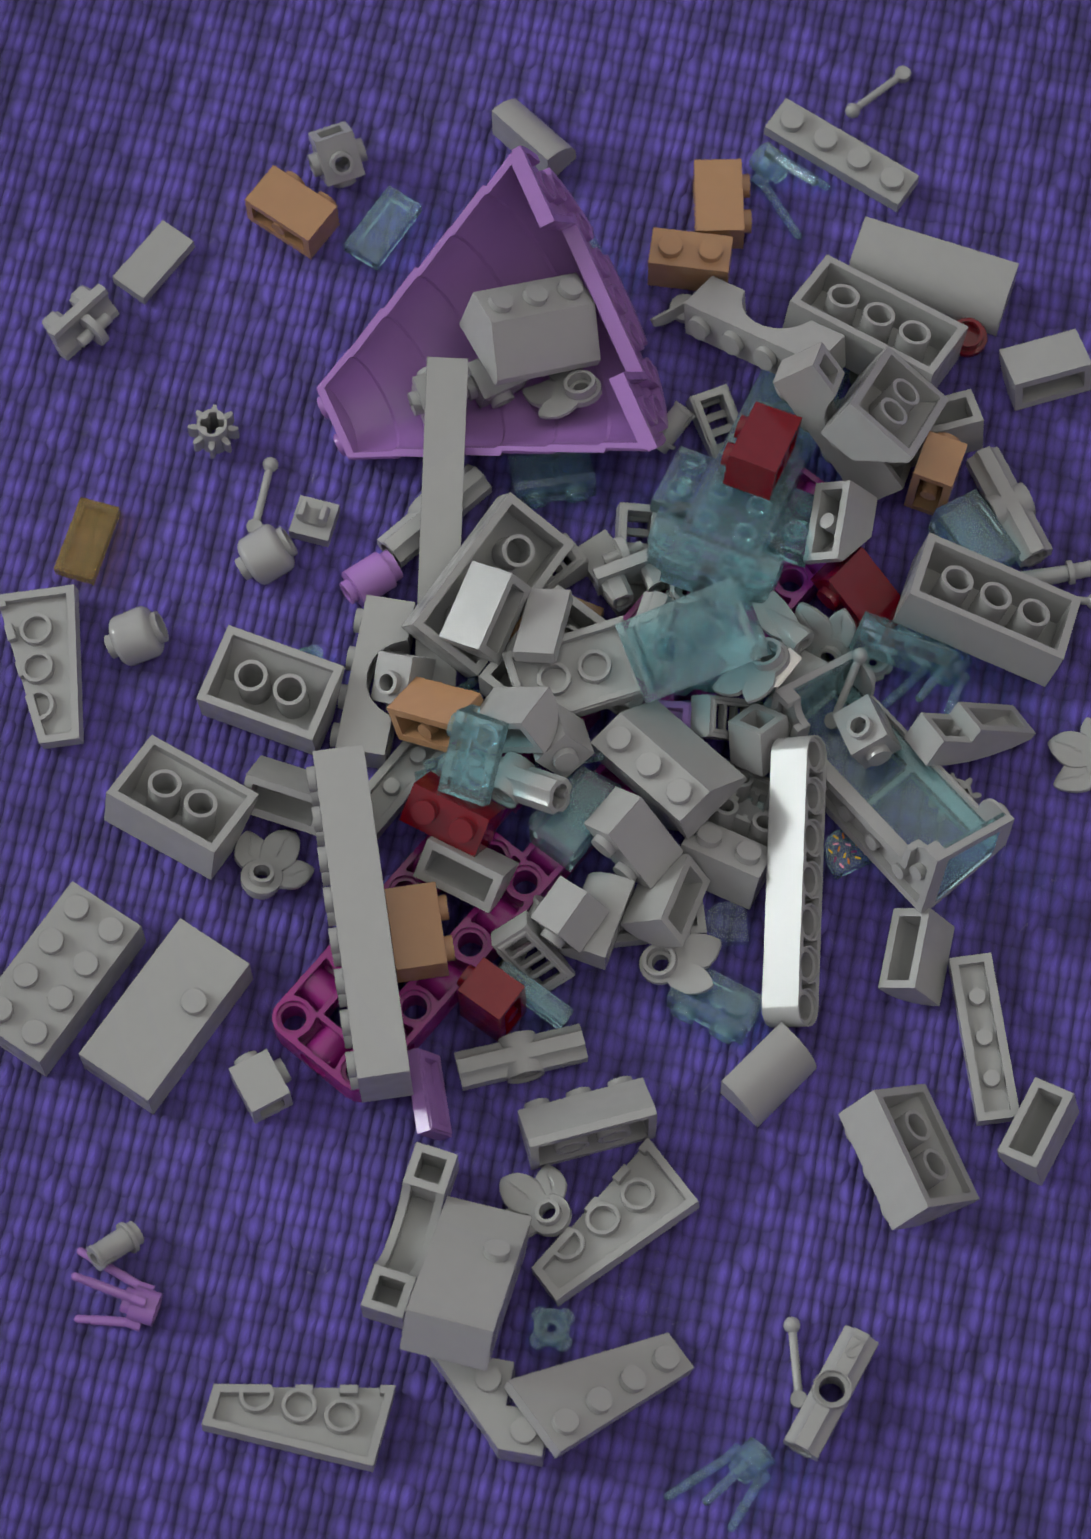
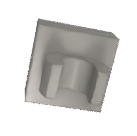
(314, 521)

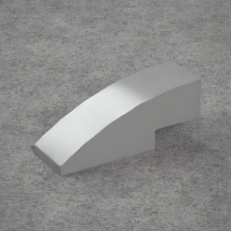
(967, 733)

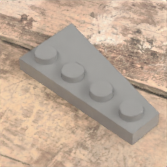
(47, 653)
(624, 1218)
(592, 1392)
(320, 1423)

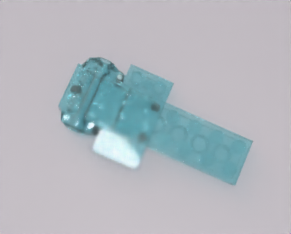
(720, 532)

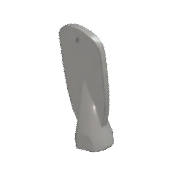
(781, 623)

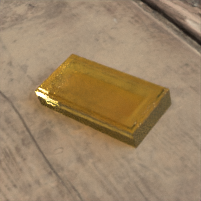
(87, 540)

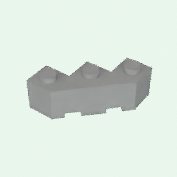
(488, 1407)

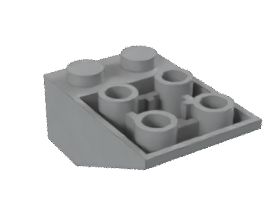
(734, 843)

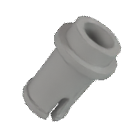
(678, 419)
(115, 1245)

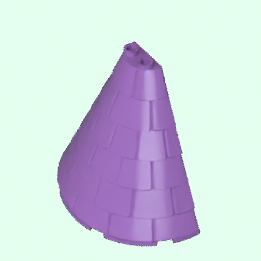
(508, 234)

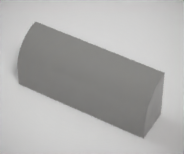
(936, 272)

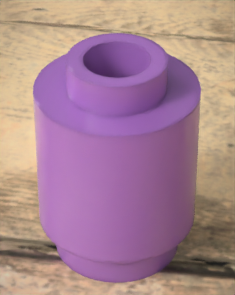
(370, 576)

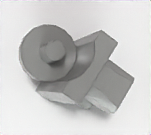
(83, 322)
(623, 567)

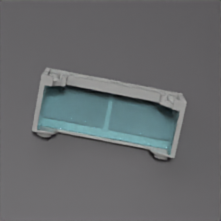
(900, 813)

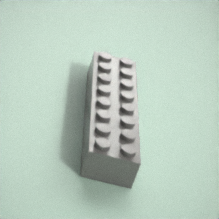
(362, 931)

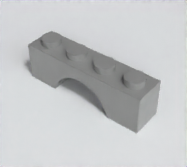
(719, 318)
(809, 386)
(361, 718)
(421, 1201)

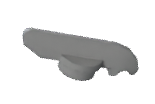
(675, 312)

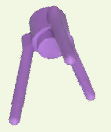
(139, 1302)

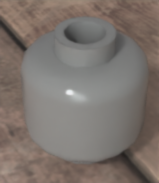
(266, 554)
(136, 636)

